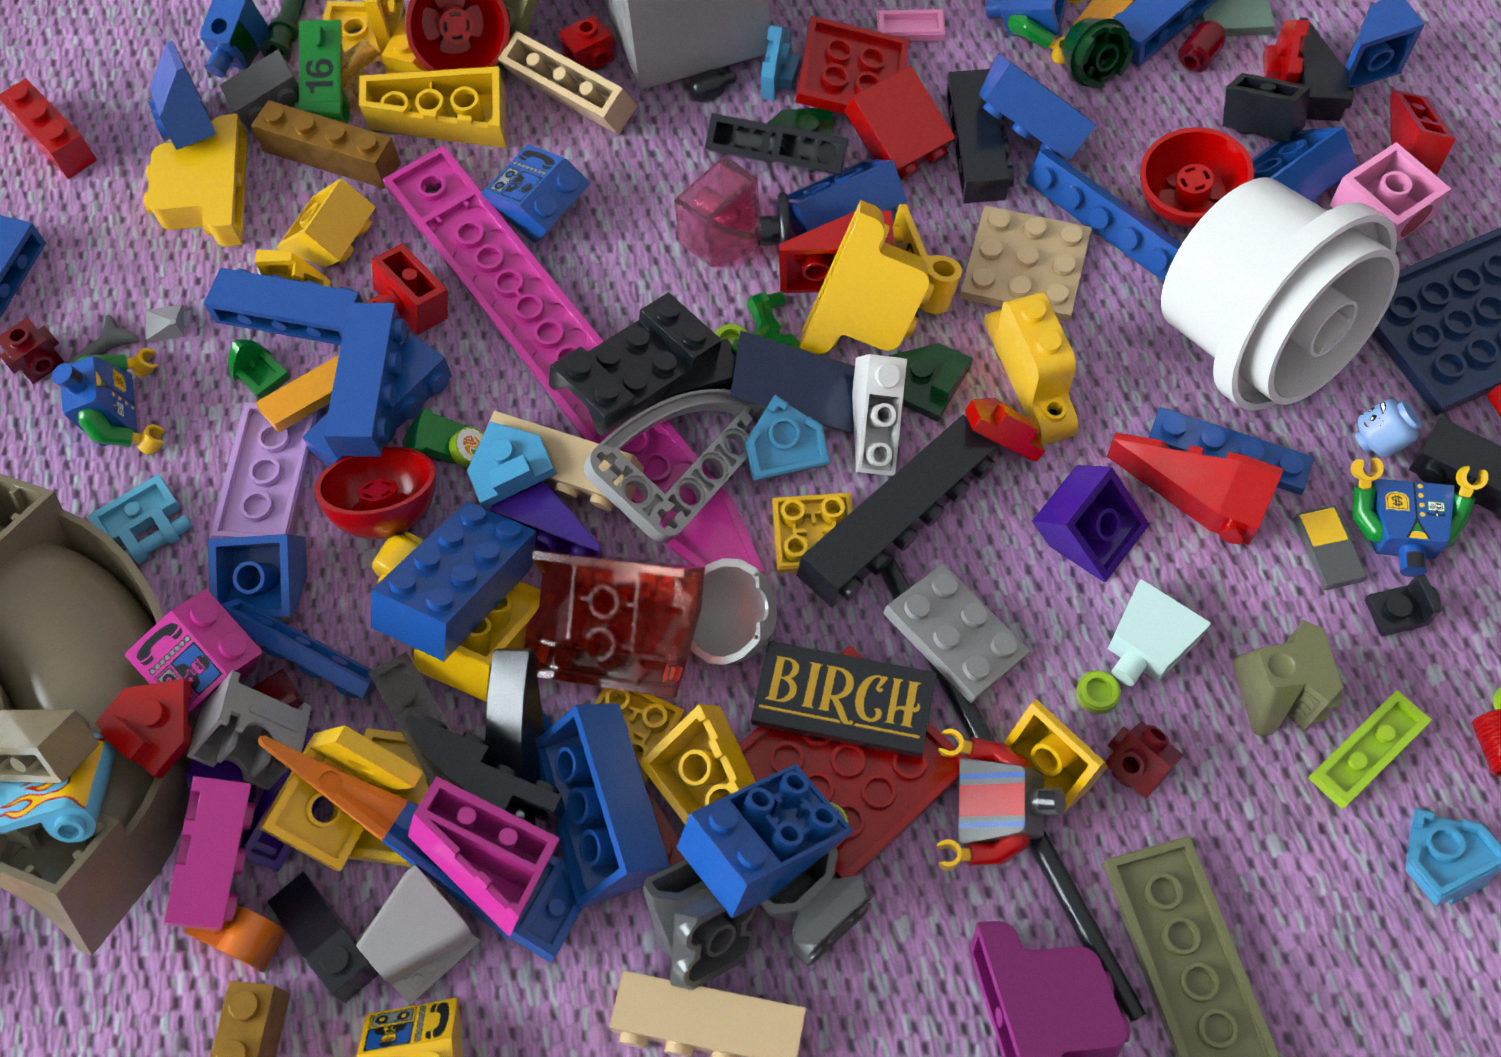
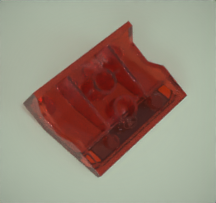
(614, 621)

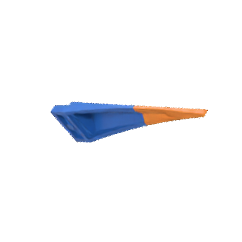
(389, 817)

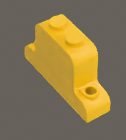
(202, 183)
(868, 289)
(1036, 363)

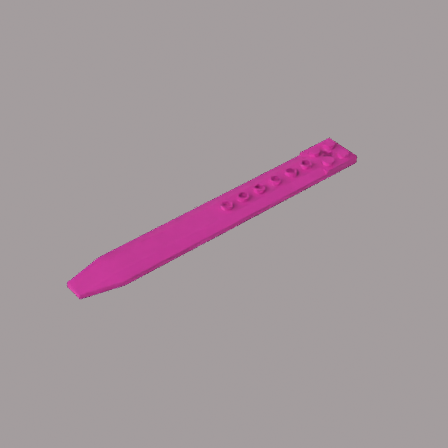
(546, 327)

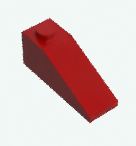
(1419, 129)

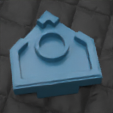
(780, 65)
(785, 442)
(508, 463)
(1450, 856)

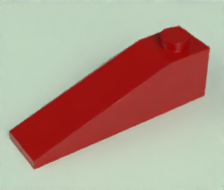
(1217, 492)

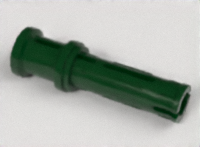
(284, 29)

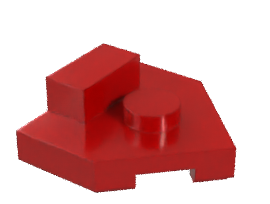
(1284, 59)
(1005, 427)
(150, 724)

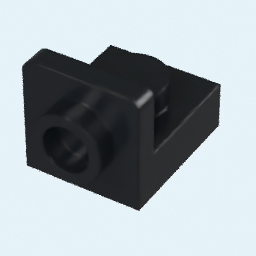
(1404, 606)

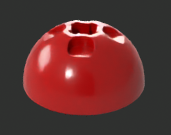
(471, 39)
(1191, 172)
(377, 493)

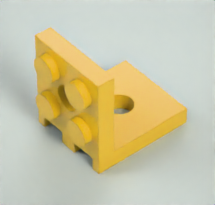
(375, 18)
(291, 812)

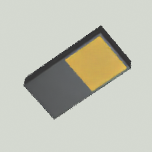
(1329, 547)

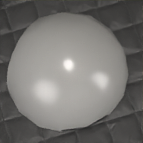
(735, 613)

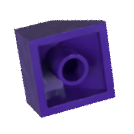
(1092, 520)

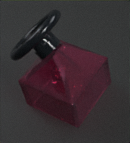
(722, 217)

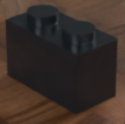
(1266, 107)

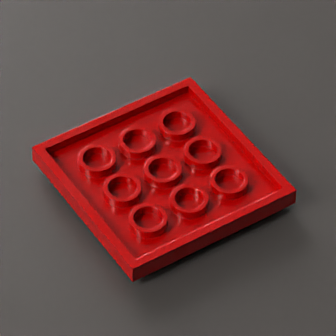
(872, 786)

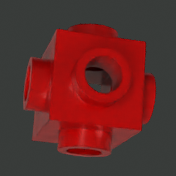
(588, 43)

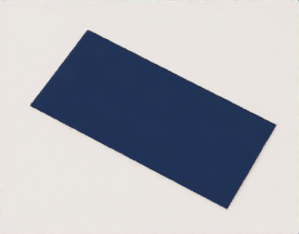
(801, 378)

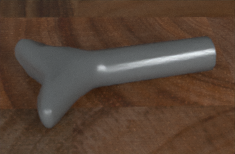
(110, 337)

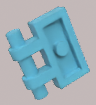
(138, 511)

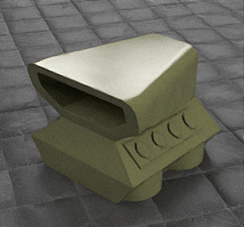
(1290, 681)

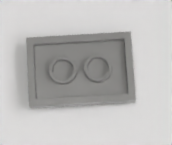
(956, 632)

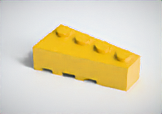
(438, 105)
(698, 762)

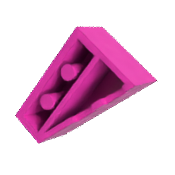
(482, 849)
(209, 854)

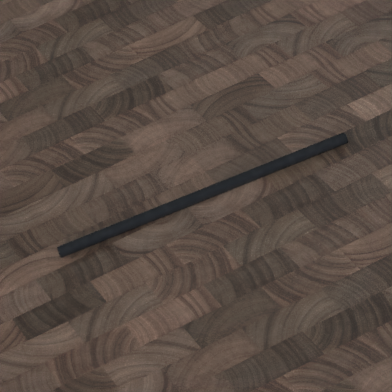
(1042, 848)

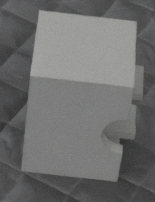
(235, 720)

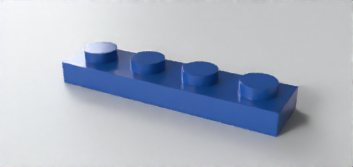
(1183, 430)
(311, 655)

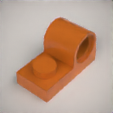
(247, 938)

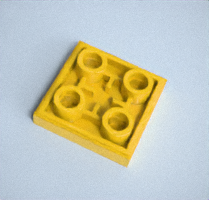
(803, 522)
(646, 717)

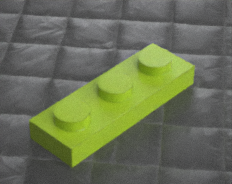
(1369, 749)

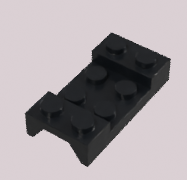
(637, 363)

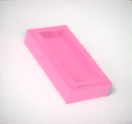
(913, 24)

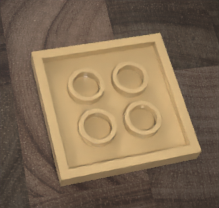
(1025, 256)

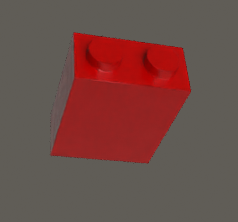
(900, 122)

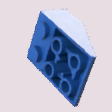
(761, 838)

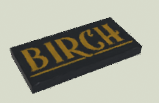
(844, 699)

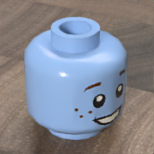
(1388, 428)

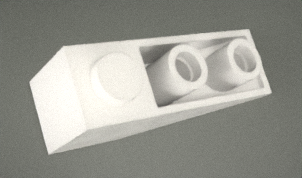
(877, 412)

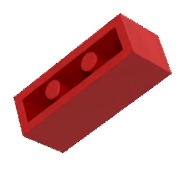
(47, 128)

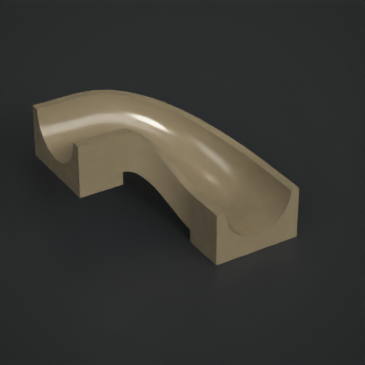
(65, 625)

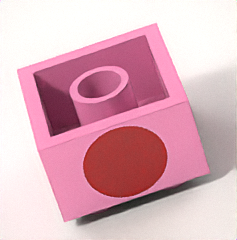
(1396, 188)

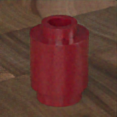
(1202, 46)

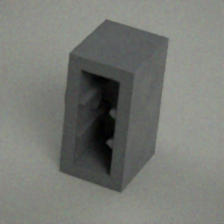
(263, 81)

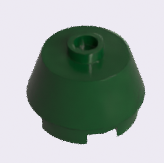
(1097, 51)

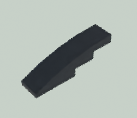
(514, 714)

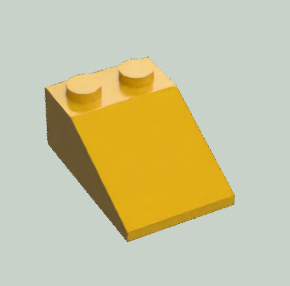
(471, 662)

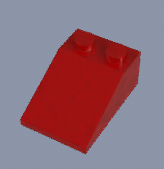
(808, 257)

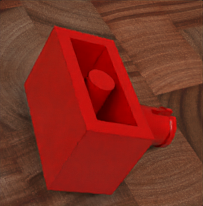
(415, 291)

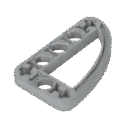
(655, 502)

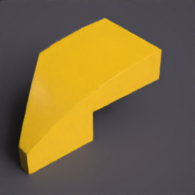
(288, 266)

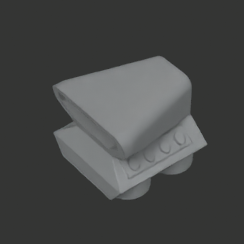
(416, 937)

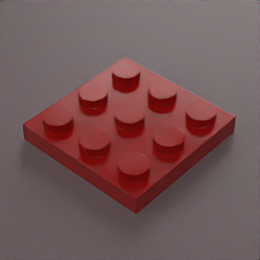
(845, 61)

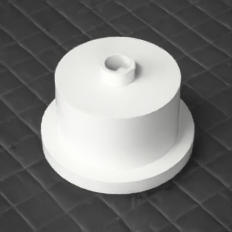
(1280, 290)

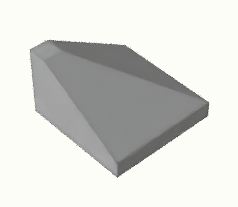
(164, 323)

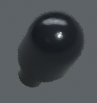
(710, 85)

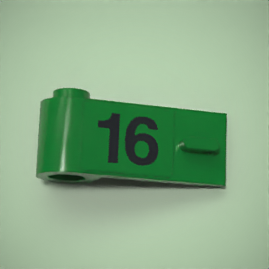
(322, 70)

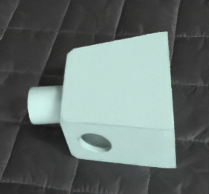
(1153, 635)

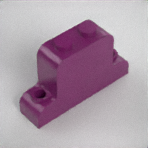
(1046, 998)

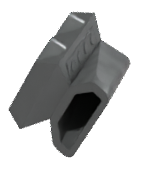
(820, 907)
(695, 926)

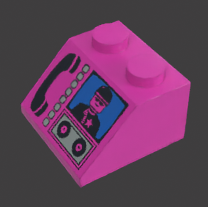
(195, 644)

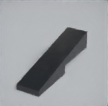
(776, 144)

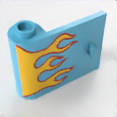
(64, 809)

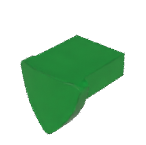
(255, 367)
(431, 435)

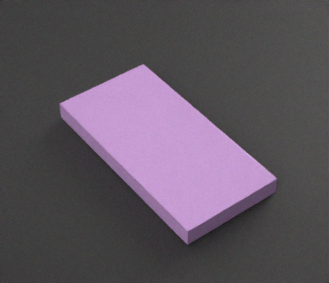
(263, 477)

